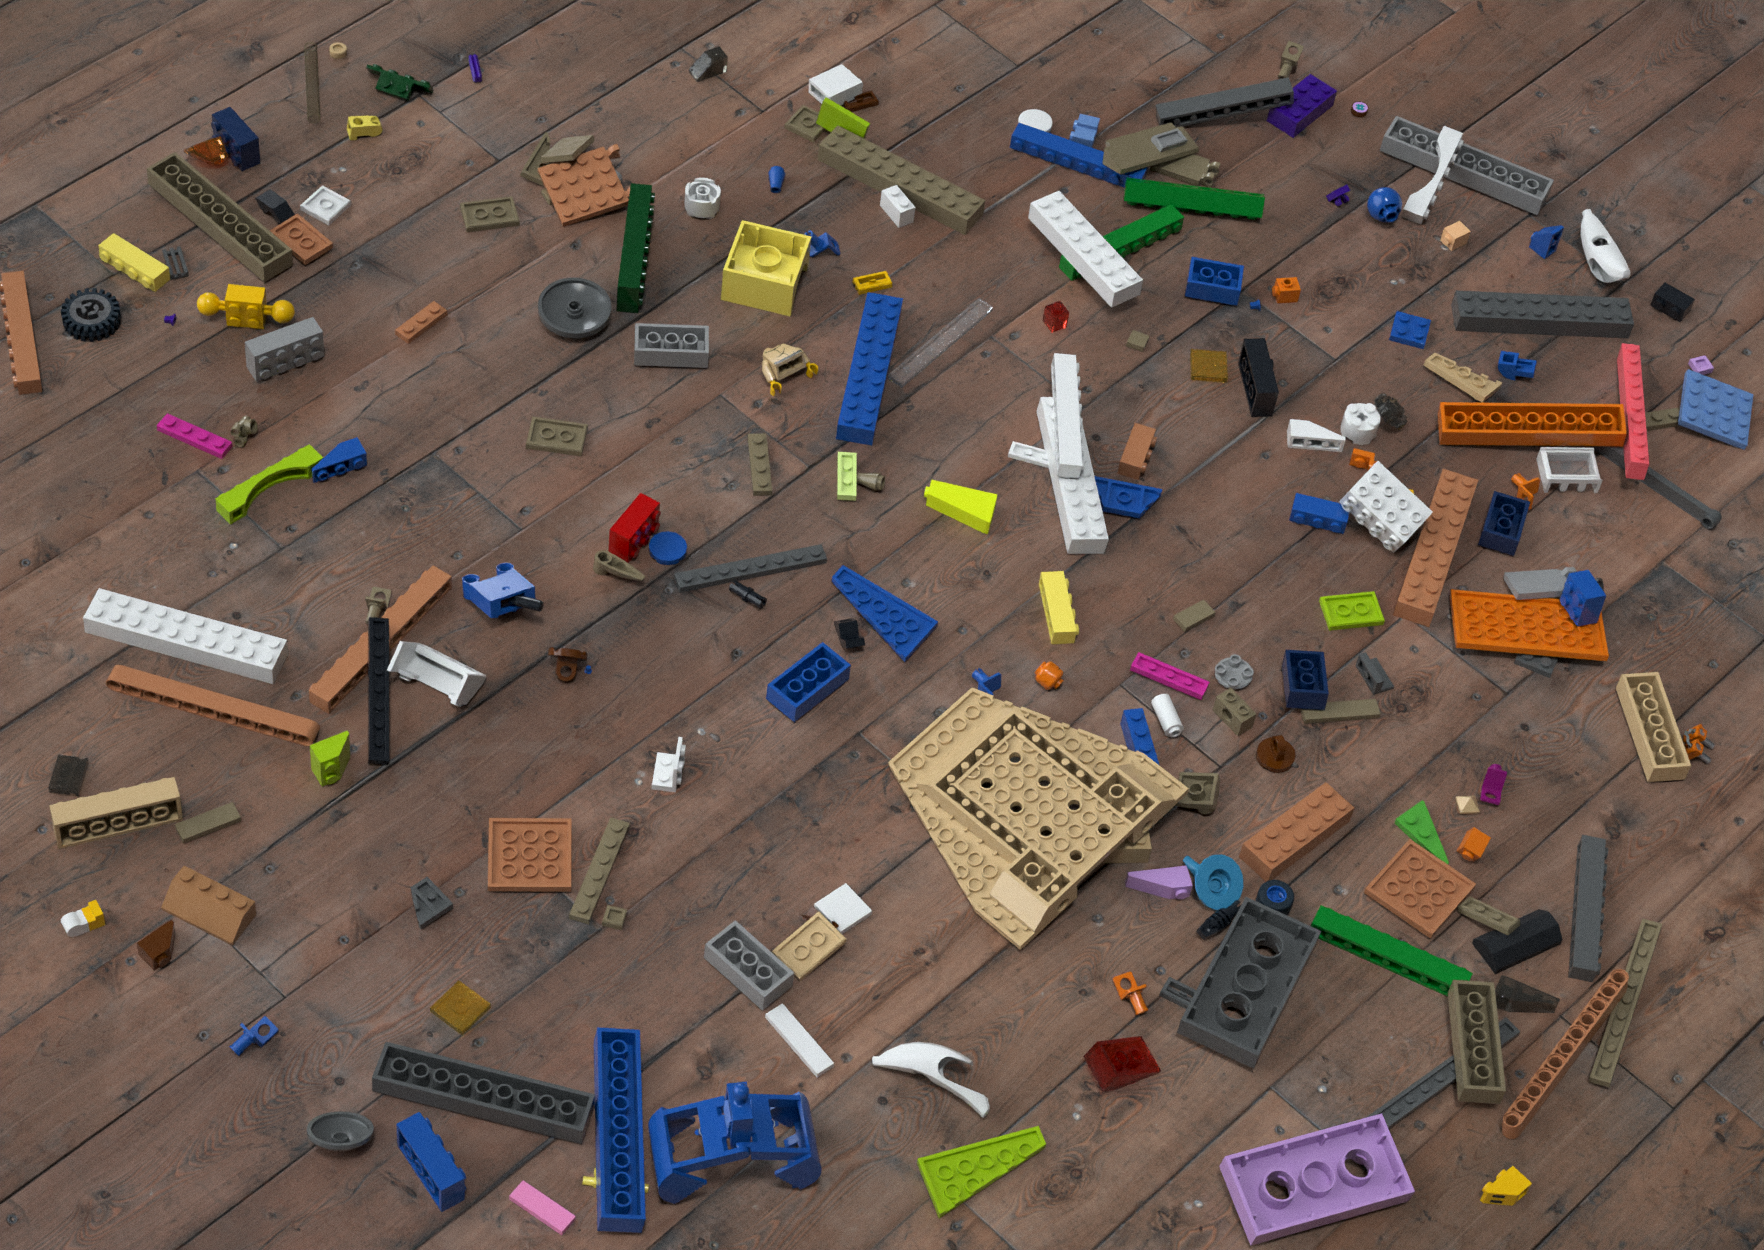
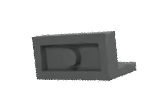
(1373, 674)

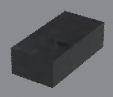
(1258, 377)

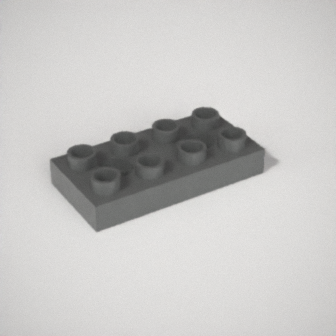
(1249, 982)

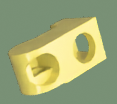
(363, 126)

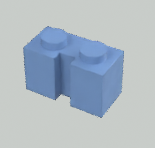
(1085, 130)

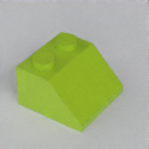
(330, 758)

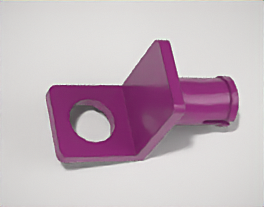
(1493, 784)

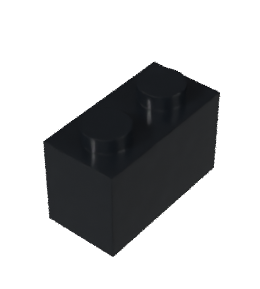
(1672, 302)

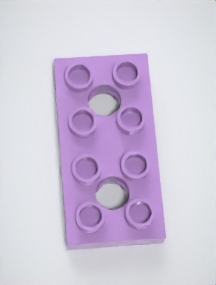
(1316, 1179)

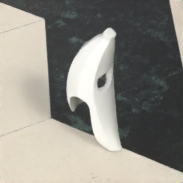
(1601, 251)
(930, 1061)

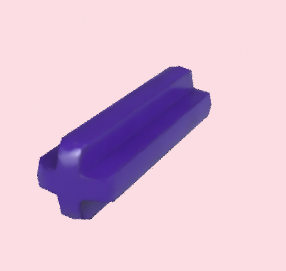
(475, 68)

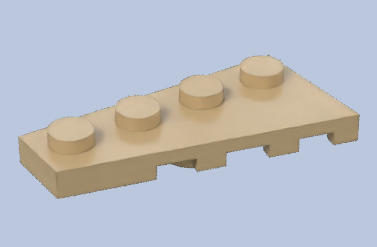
(1462, 377)

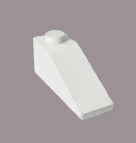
(1307, 435)

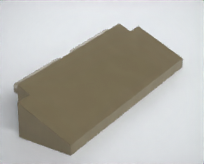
(1137, 150)

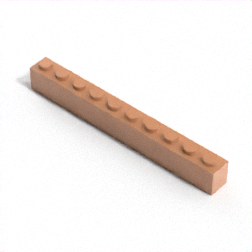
(402, 619)

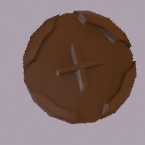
(568, 658)
(1275, 754)

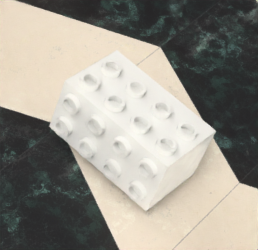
(1385, 507)

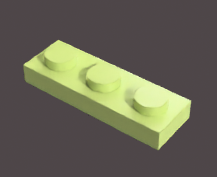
(846, 476)

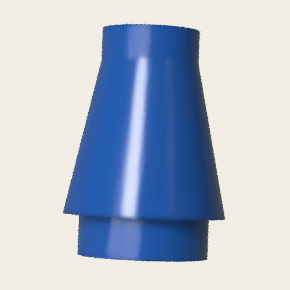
(776, 178)

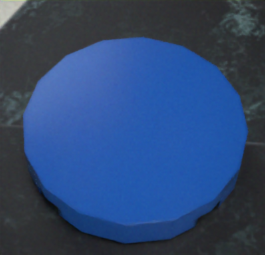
(667, 548)

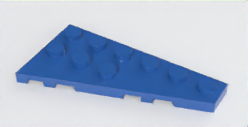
(891, 617)

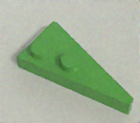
(1419, 827)

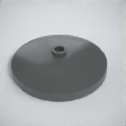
(574, 307)

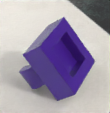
(1338, 195)

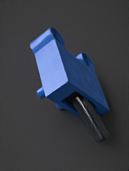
(501, 593)

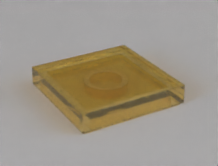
(1208, 365)
(460, 1007)

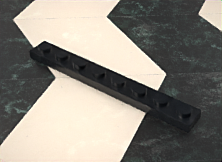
(378, 690)

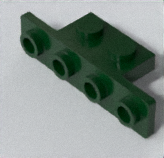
(395, 84)

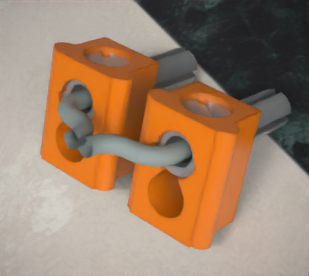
(1693, 747)

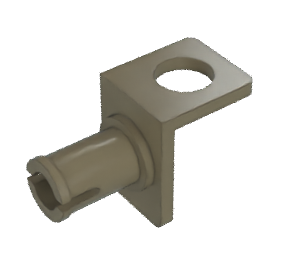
(1289, 61)
(375, 604)

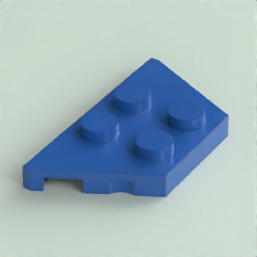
(1125, 497)

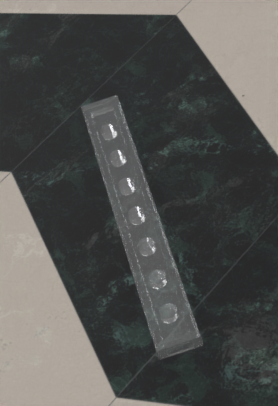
(940, 343)

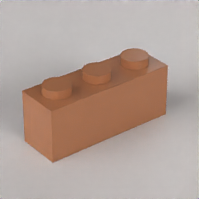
(1137, 451)

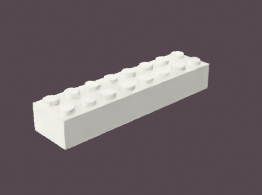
(1085, 249)

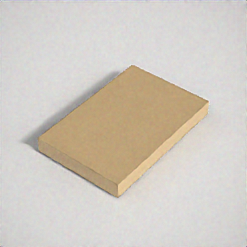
(809, 946)

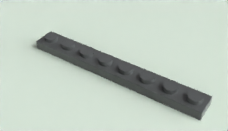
(750, 568)

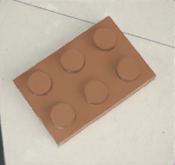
(302, 238)

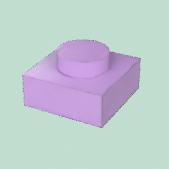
(1701, 365)

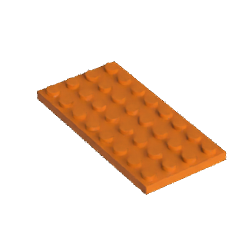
(1523, 626)

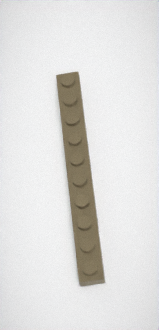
(1622, 1015)

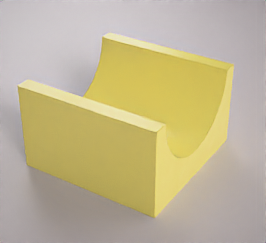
(765, 267)

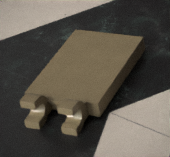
(1189, 169)

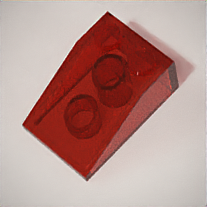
(1121, 1062)

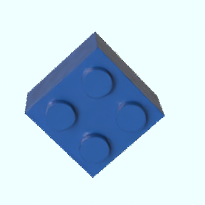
(1582, 598)

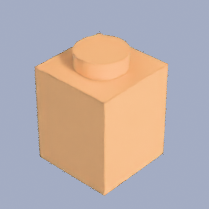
(1455, 235)

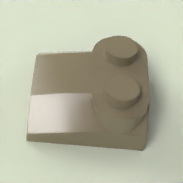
(1202, 791)

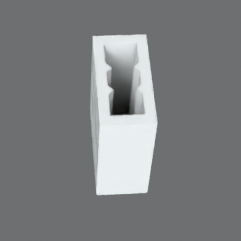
(836, 84)

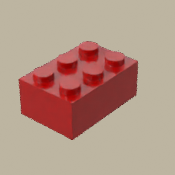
(634, 527)

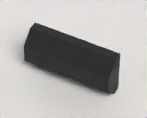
(1534, 936)

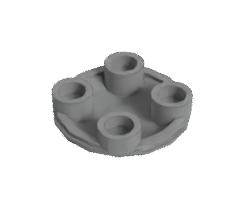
(1234, 672)

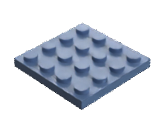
(1715, 409)

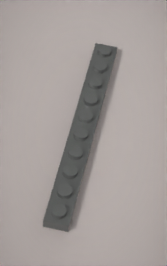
(1432, 1083)

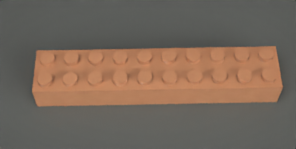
(1435, 548)

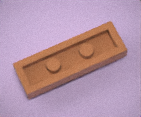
(421, 322)

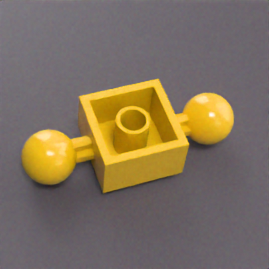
(245, 307)

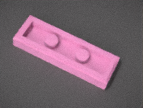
(542, 1207)

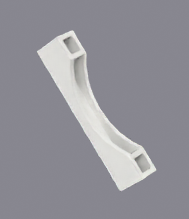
(1418, 203)

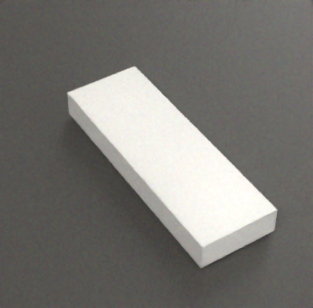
(1028, 454)

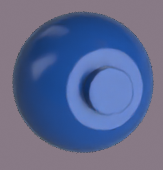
(1384, 204)

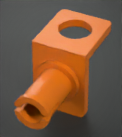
(1525, 487)
(1133, 993)

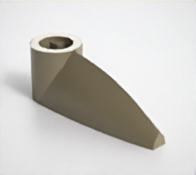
(609, 563)

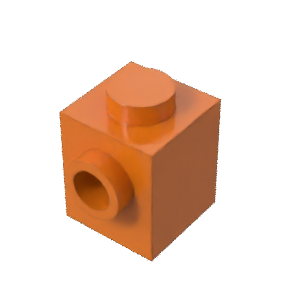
(1286, 290)
(1473, 844)

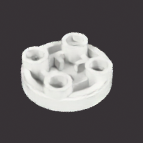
(1036, 119)

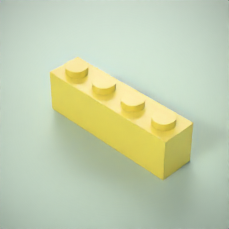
(134, 262)
(1058, 607)

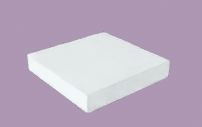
(325, 205)
(844, 908)

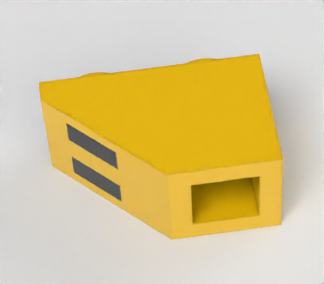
(1507, 1188)

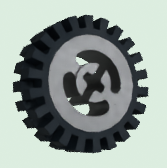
(91, 314)

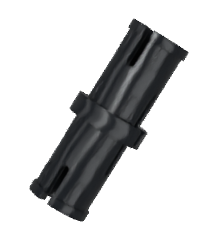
(747, 594)

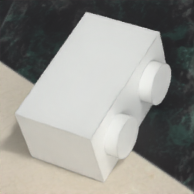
(897, 206)

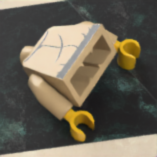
(784, 361)

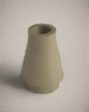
(871, 480)

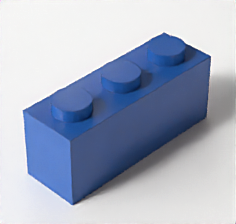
(1319, 513)

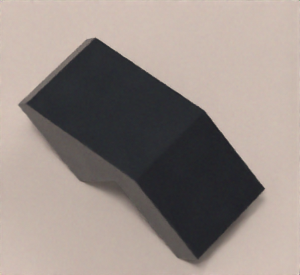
(276, 205)
(848, 633)

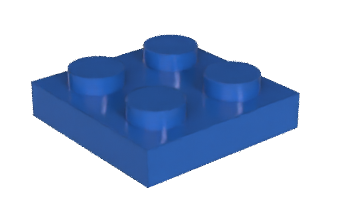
(1410, 330)

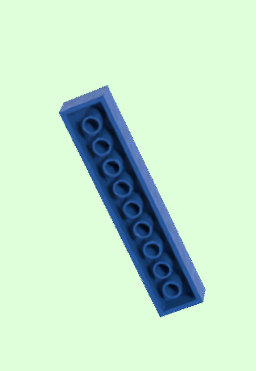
(869, 369)
(619, 1130)

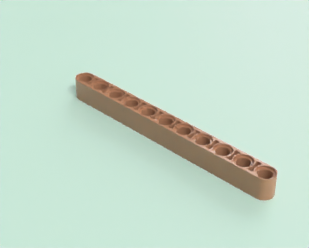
(213, 705)
(1558, 1062)

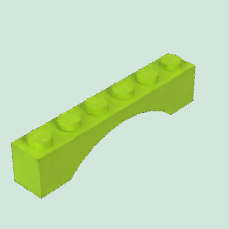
(236, 502)

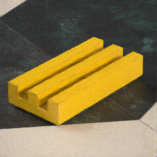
(872, 283)

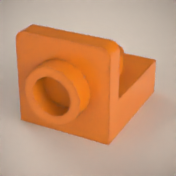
(1362, 459)

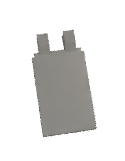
(1537, 583)

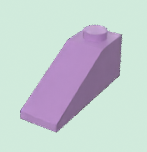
(1162, 882)

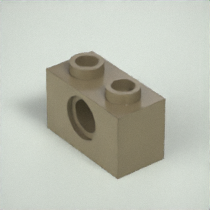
(1234, 712)

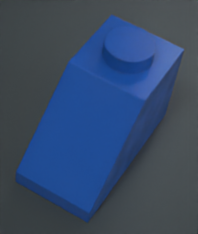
(1546, 240)

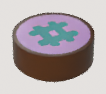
(1359, 109)

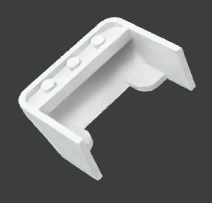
(436, 670)

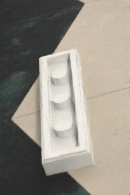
(799, 1040)

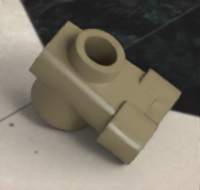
(242, 429)

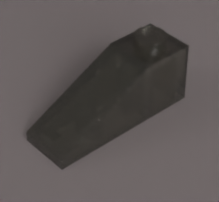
(1519, 997)

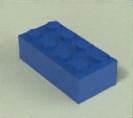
(808, 682)
(431, 1161)

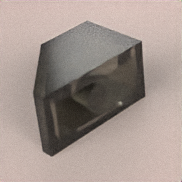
(709, 64)

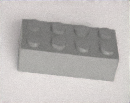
(671, 345)
(284, 349)
(748, 965)

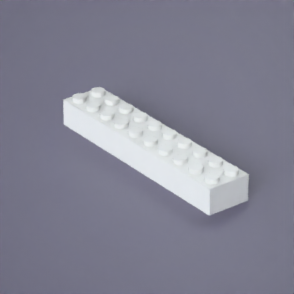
(1075, 497)
(185, 636)

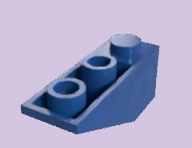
(342, 459)

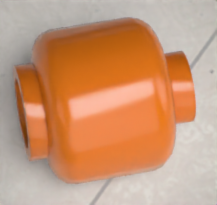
(1049, 675)

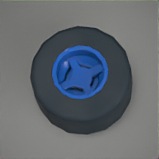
(1276, 895)

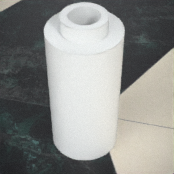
(1167, 715)

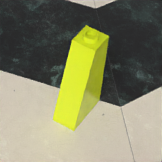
(962, 504)

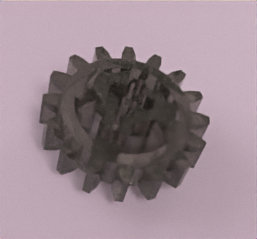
(1390, 411)

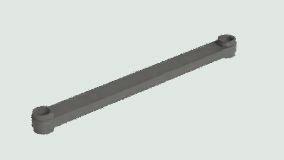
(1708, 517)

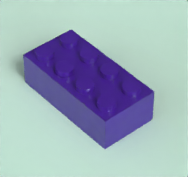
(1311, 100)

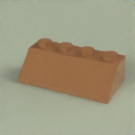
(209, 905)

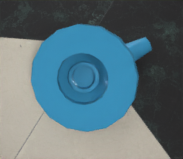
(1216, 880)

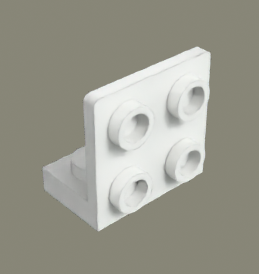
(669, 769)

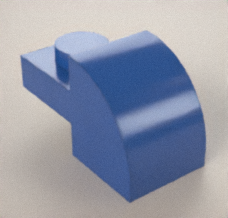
(1511, 366)

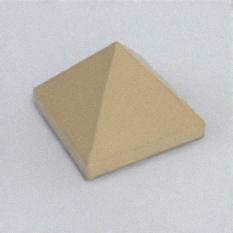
(1467, 804)

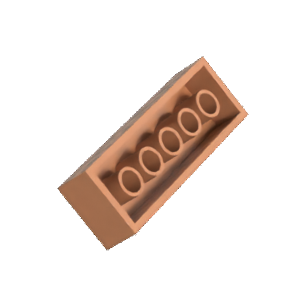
(1296, 832)

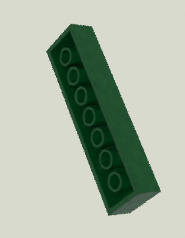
(635, 248)

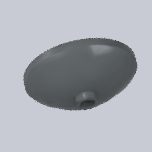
(340, 1131)

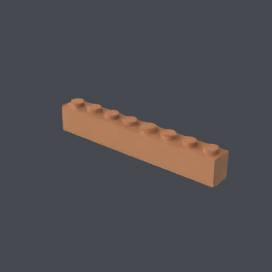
(21, 333)

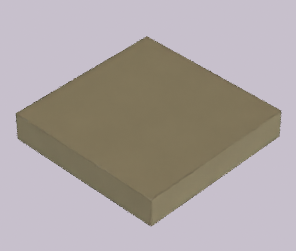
(804, 124)

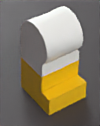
(83, 920)

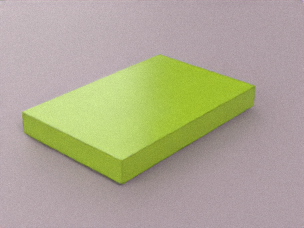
(834, 115)
(1351, 610)

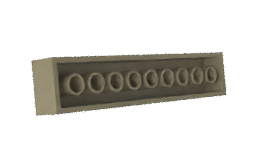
(883, 169)
(220, 216)

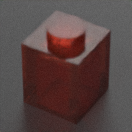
(1055, 316)

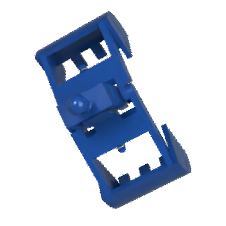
(743, 1118)

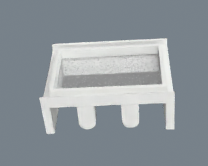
(1568, 466)

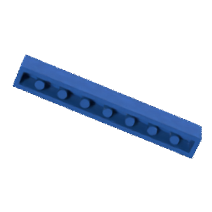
(1068, 154)

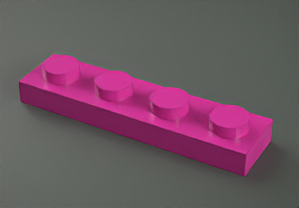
(194, 436)
(1169, 676)

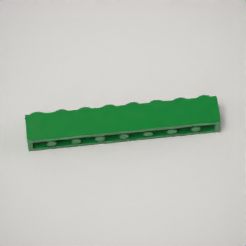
(1194, 197)
(1136, 235)
(1387, 951)

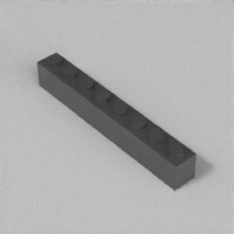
(1226, 103)
(1587, 908)

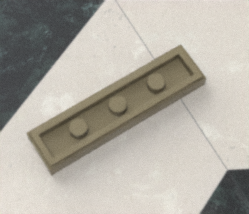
(1342, 711)

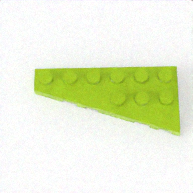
(966, 1170)

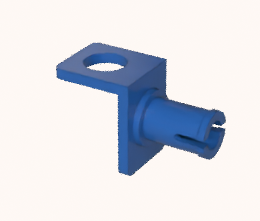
(821, 243)
(986, 683)
(252, 1036)

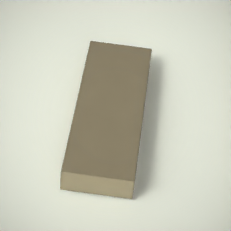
(207, 822)
(1488, 915)

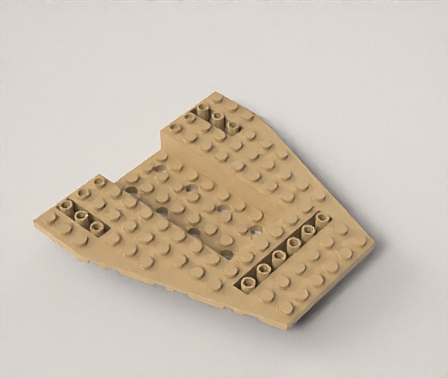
(997, 854)

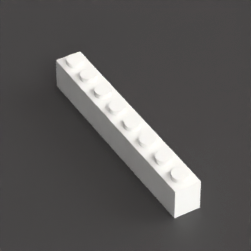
(1067, 416)

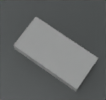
(1169, 140)

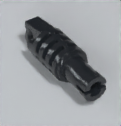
(1218, 921)

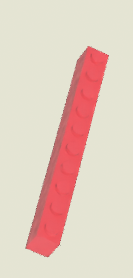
(1632, 397)

